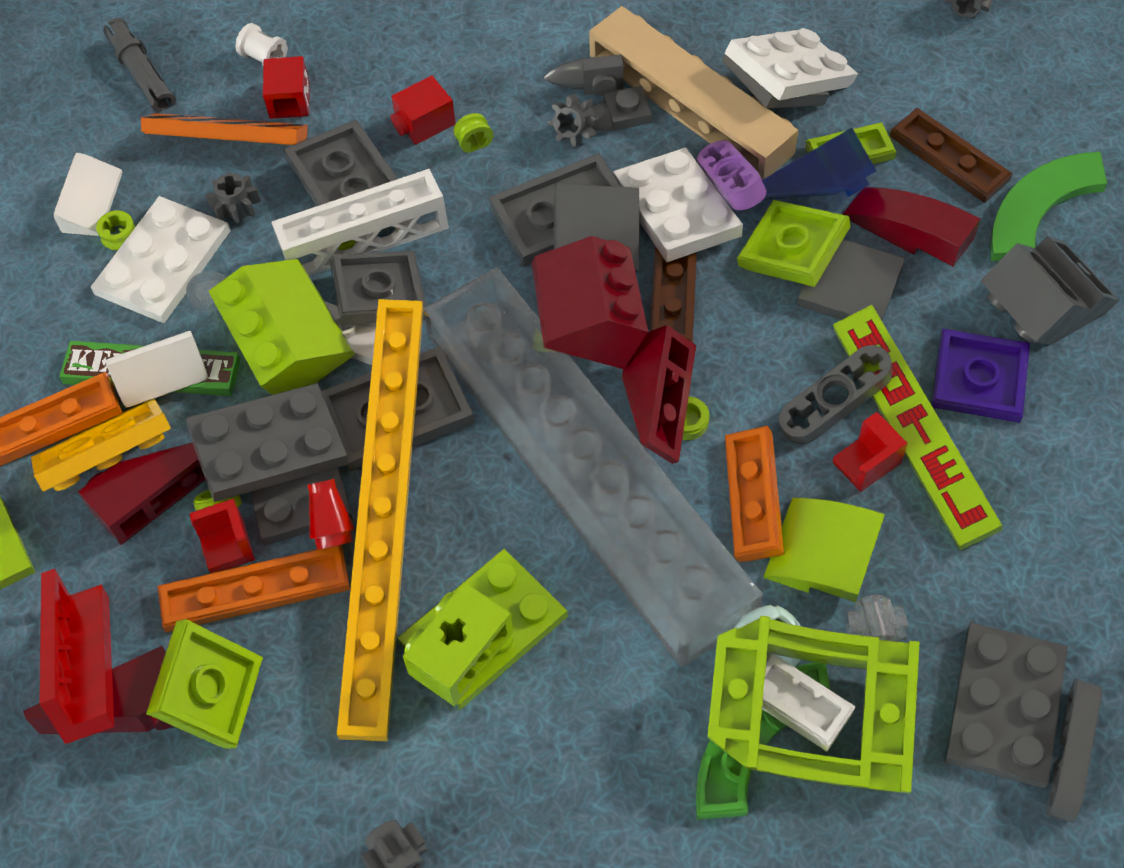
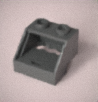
(1047, 291)

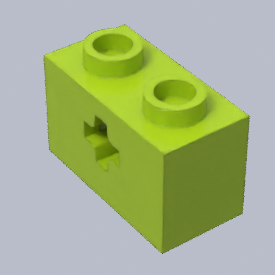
(455, 667)

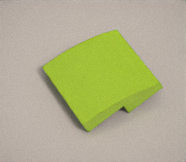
(825, 547)

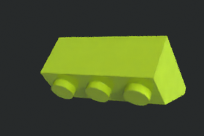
(281, 324)

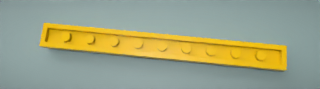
(381, 524)

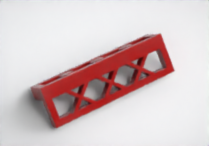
(75, 659)

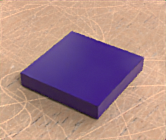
(981, 375)

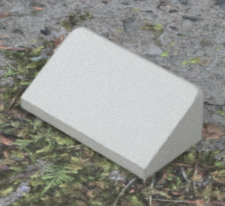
(86, 195)
(157, 369)

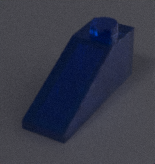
(824, 171)

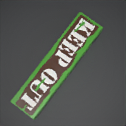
(88, 360)

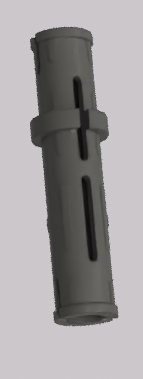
(133, 55)

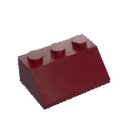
(590, 301)

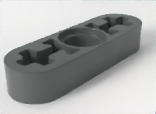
(853, 365)
(1077, 737)

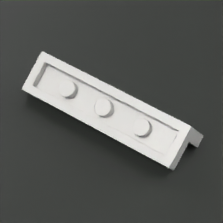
(361, 219)

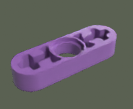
(732, 175)

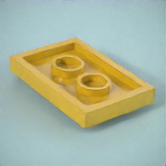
(99, 446)

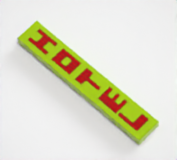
(929, 444)

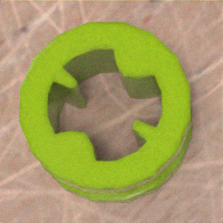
(473, 132)
(111, 220)

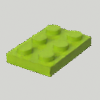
(531, 608)

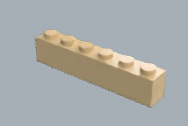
(694, 91)

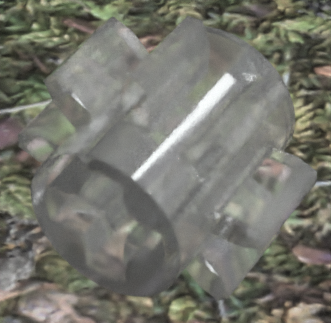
(876, 618)

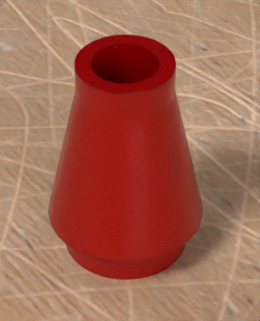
(328, 516)

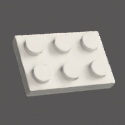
(791, 63)
(679, 205)
(160, 259)

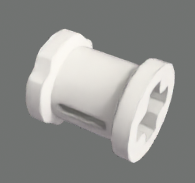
(260, 46)

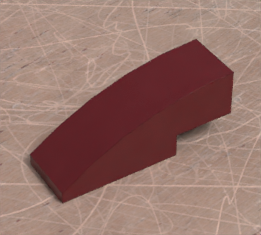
(915, 222)

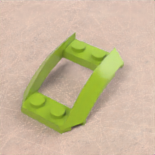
(887, 707)

